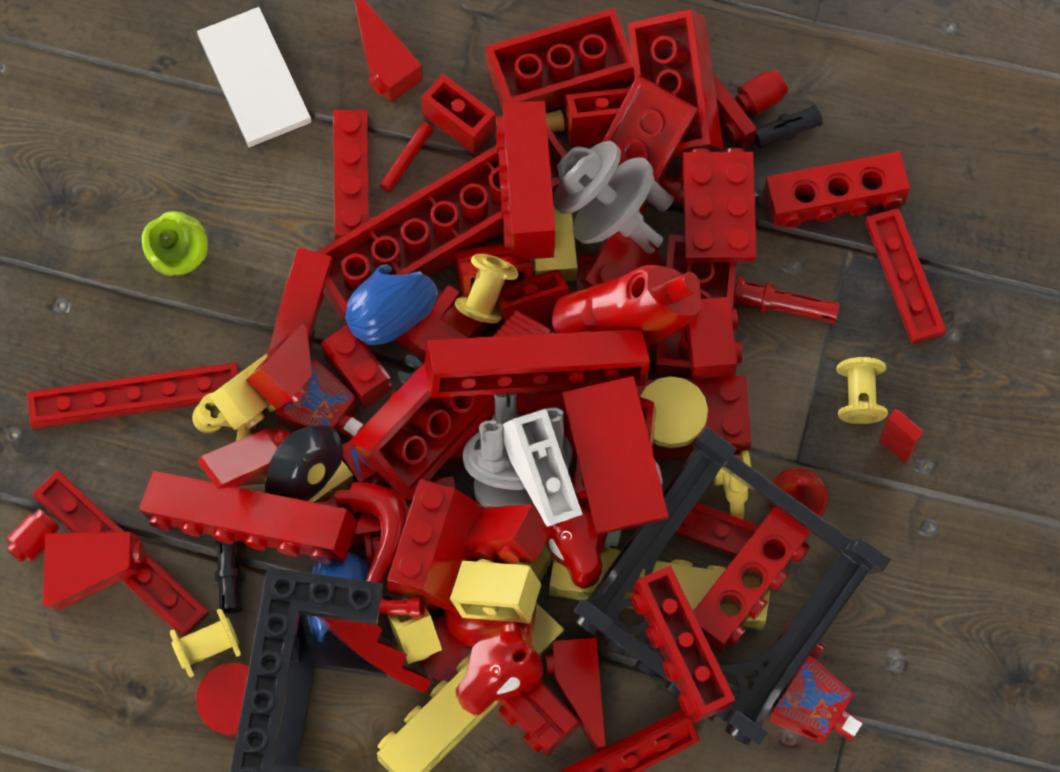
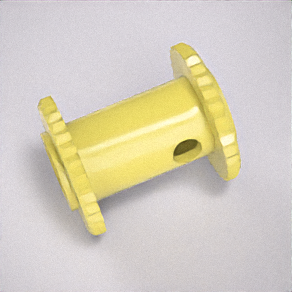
(486, 288)
(862, 401)
(205, 643)

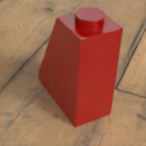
(86, 564)

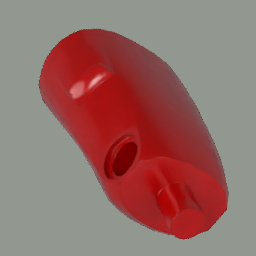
(644, 299)

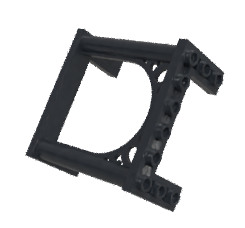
(790, 652)
(286, 658)

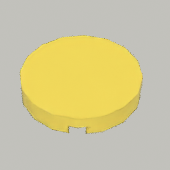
(679, 411)

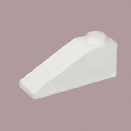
(541, 466)

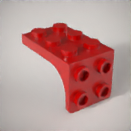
(719, 205)

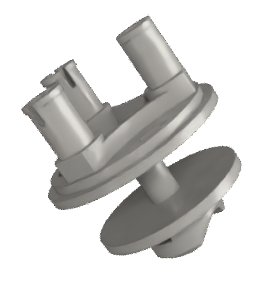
(609, 195)
(488, 460)

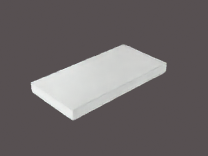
(254, 77)

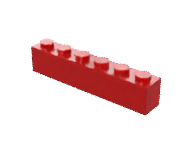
(534, 362)
(249, 517)

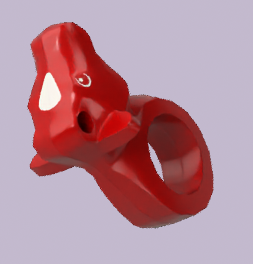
(578, 547)
(499, 662)

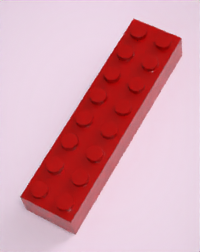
(427, 227)

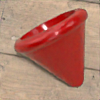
(805, 488)

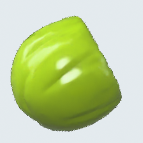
(181, 249)

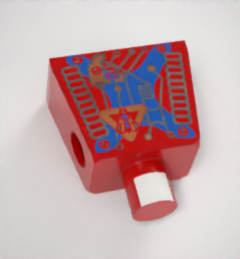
(324, 403)
(816, 705)

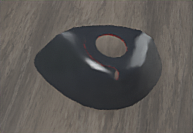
(289, 471)

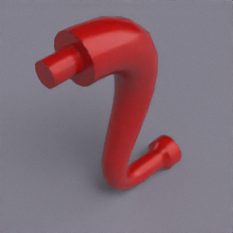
(392, 516)

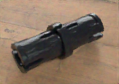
(788, 126)
(229, 577)

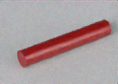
(406, 157)

